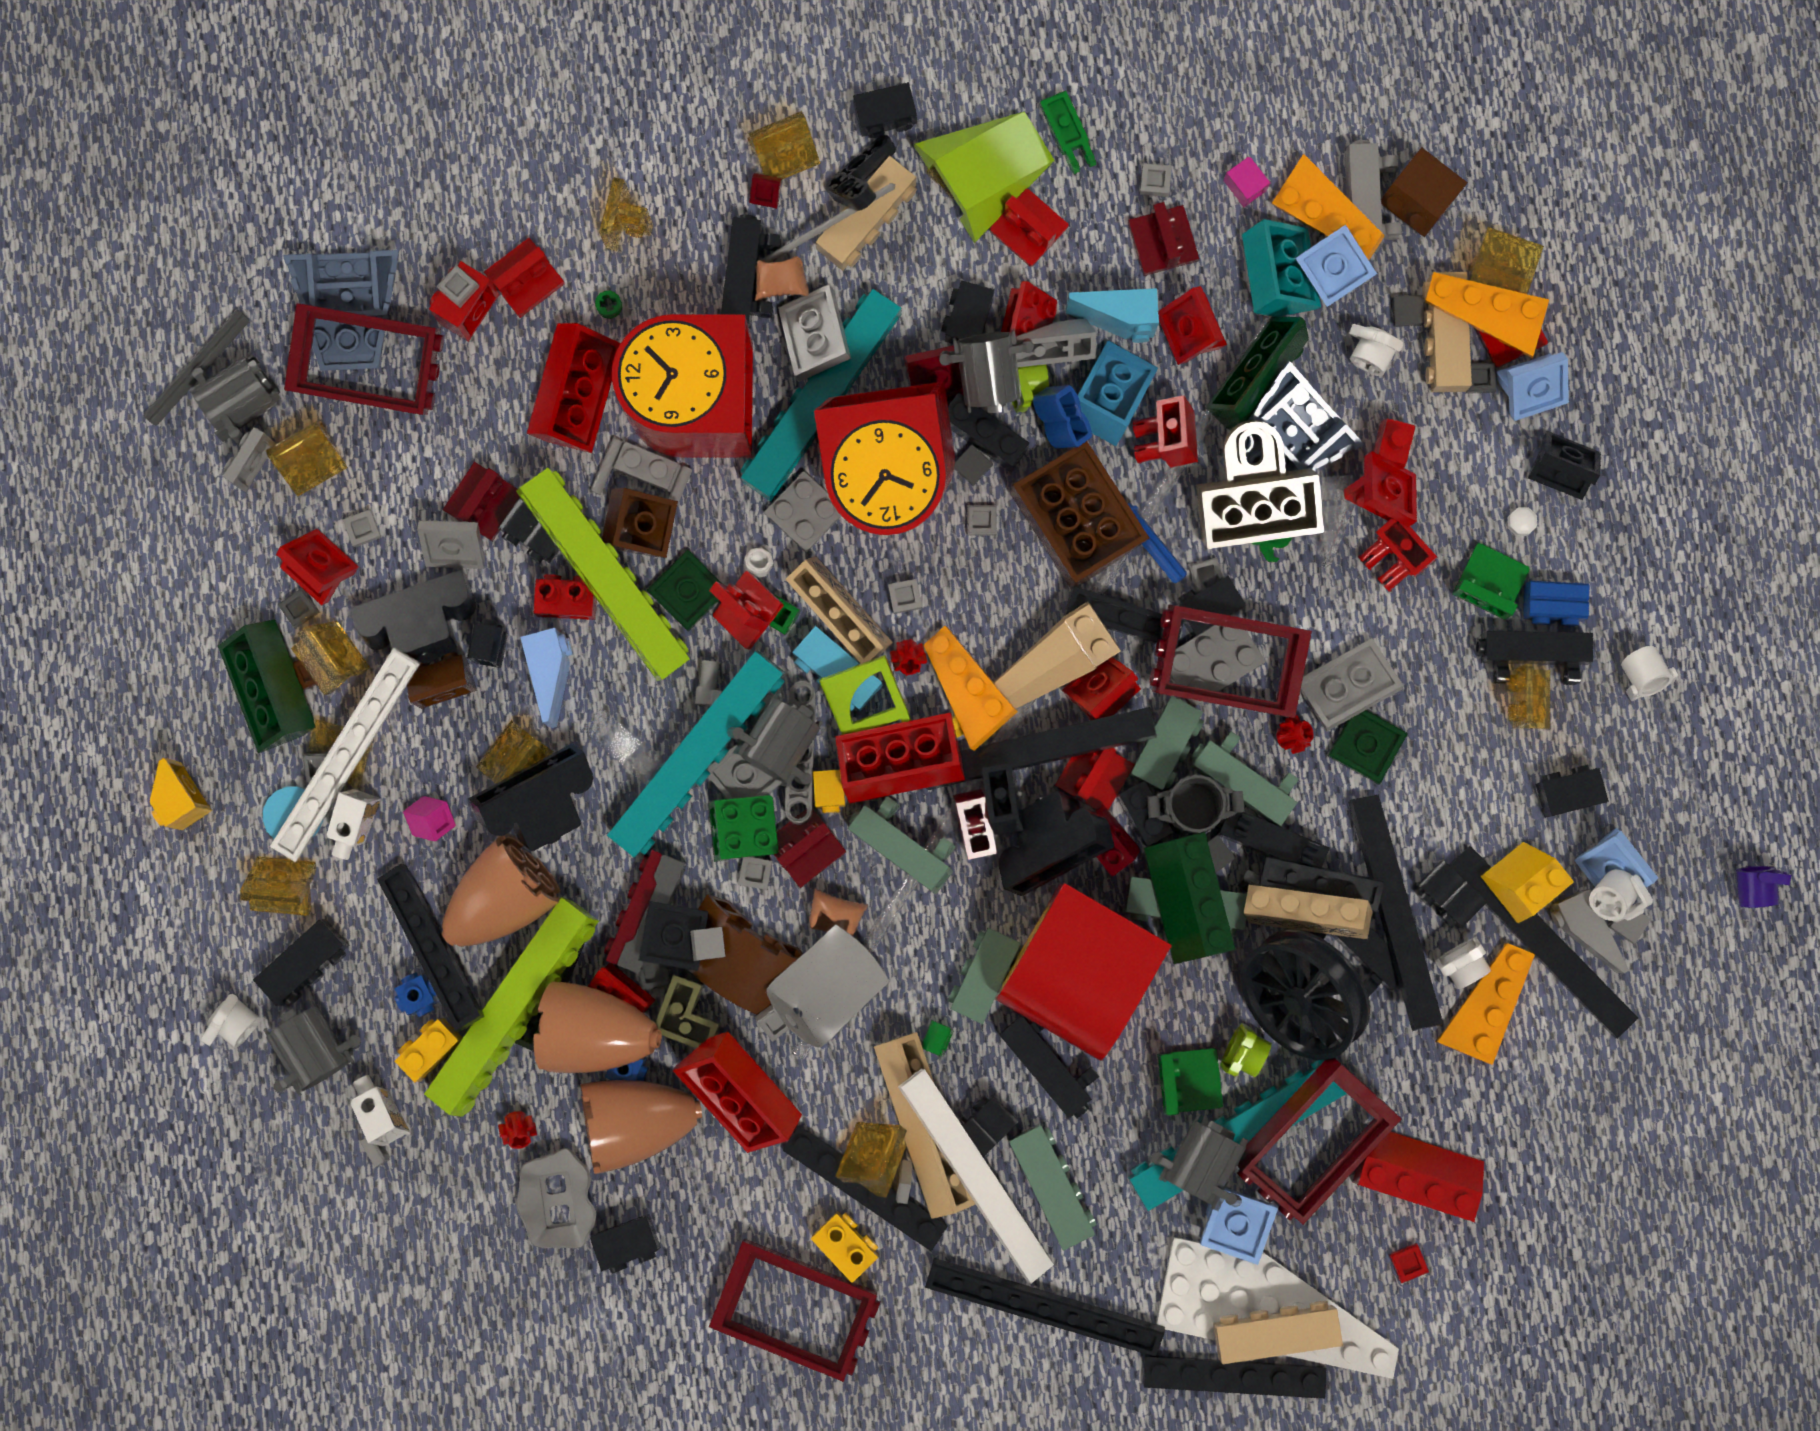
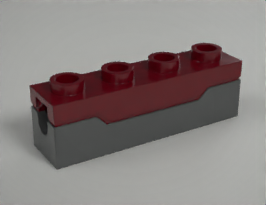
(657, 884)

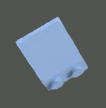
(548, 666)

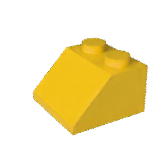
(176, 797)
(1526, 881)

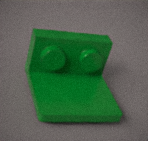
(1491, 581)
(743, 827)
(1190, 1081)

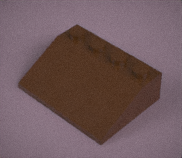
(1078, 514)

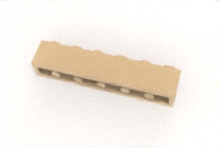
(938, 1181)

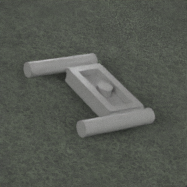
(644, 467)

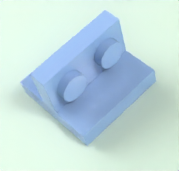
(1336, 265)
(1536, 385)
(1614, 853)
(1239, 1229)

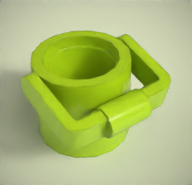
(1032, 381)
(1245, 1052)

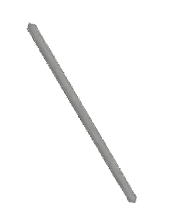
(822, 227)

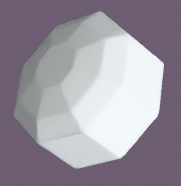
(1522, 521)
(758, 562)

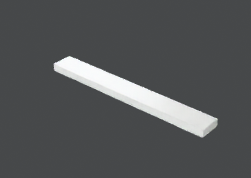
(345, 754)
(975, 1175)

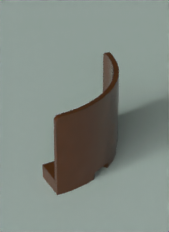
(749, 958)

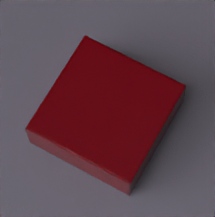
(765, 190)

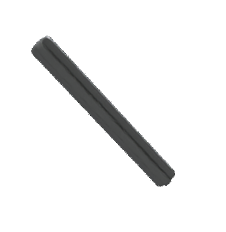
(202, 360)

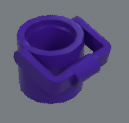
(1759, 885)

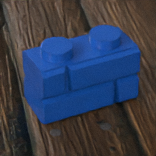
(1556, 602)

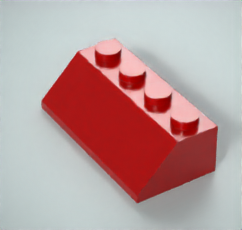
(573, 387)
(899, 758)
(738, 1093)
(1424, 1175)

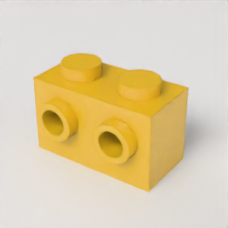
(428, 1050)
(845, 1246)

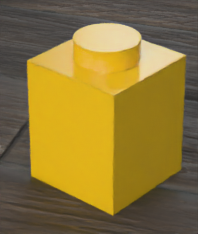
(828, 791)

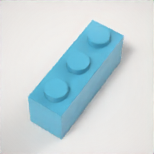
(826, 658)

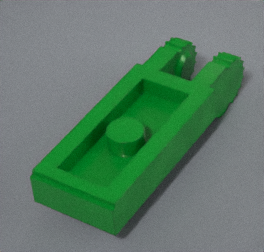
(1067, 129)

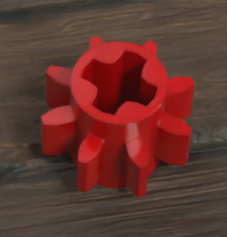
(908, 657)
(1295, 734)
(517, 1129)

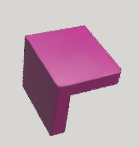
(1246, 181)
(429, 818)

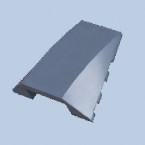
(350, 284)
(1305, 422)

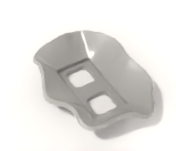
(535, 1202)

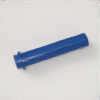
(1160, 552)

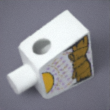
(357, 811)
(383, 1122)

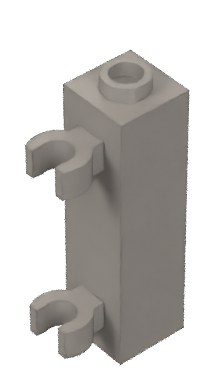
(1363, 183)

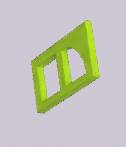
(842, 685)

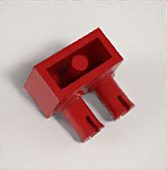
(1175, 433)
(1406, 544)
(563, 598)

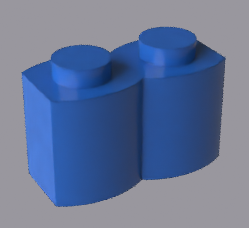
(1062, 416)

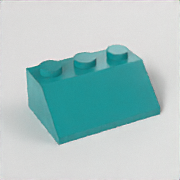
(1274, 275)

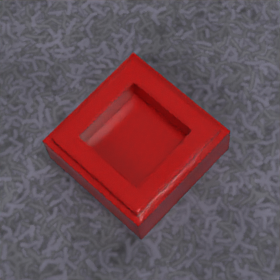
(1408, 1263)

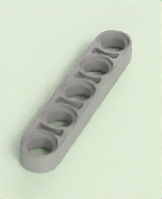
(803, 795)

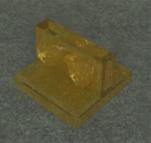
(784, 147)
(621, 216)
(1505, 261)
(307, 458)
(328, 655)
(512, 753)
(279, 886)
(873, 1156)

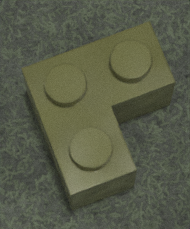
(677, 1014)

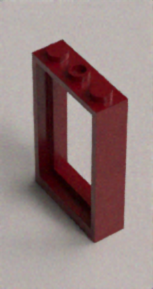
(301, 351)
(1291, 672)
(1384, 1121)
(735, 1284)

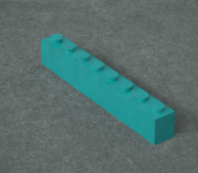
(797, 427)
(695, 754)
(1244, 1123)

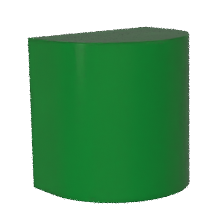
(786, 617)
(937, 1038)

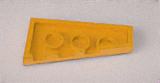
(1323, 207)
(1499, 312)
(970, 691)
(1485, 1014)

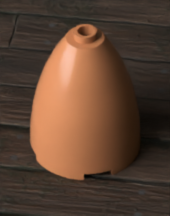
(499, 895)
(590, 1031)
(634, 1120)

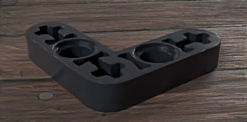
(849, 185)

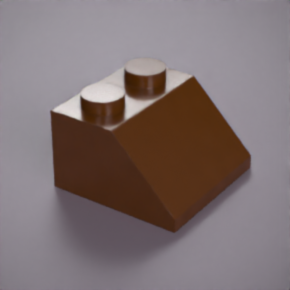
(1423, 192)
(639, 522)
(441, 681)

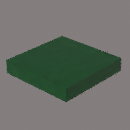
(685, 590)
(1368, 745)

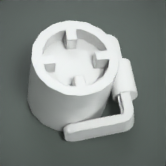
(1373, 349)
(1647, 673)
(1616, 894)
(1464, 963)
(231, 1022)

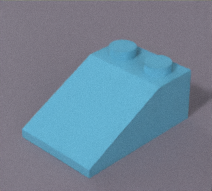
(1120, 312)

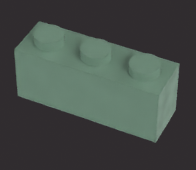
(1162, 753)
(983, 975)

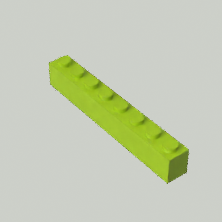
(603, 574)
(511, 1008)

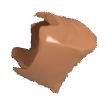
(780, 279)
(833, 911)

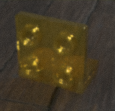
(1530, 698)

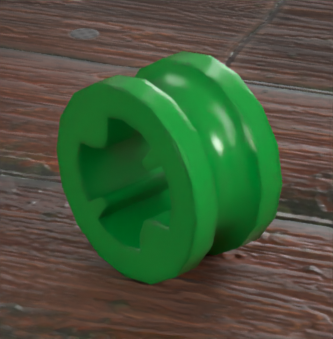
(614, 298)

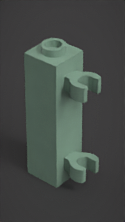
(1258, 793)
(899, 848)

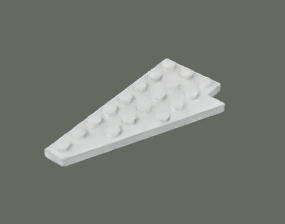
(1212, 1284)

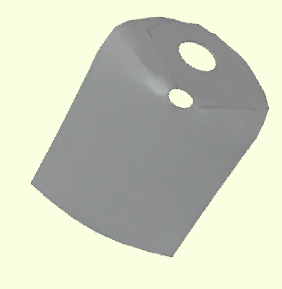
(827, 982)

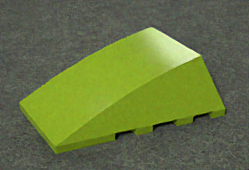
(987, 166)

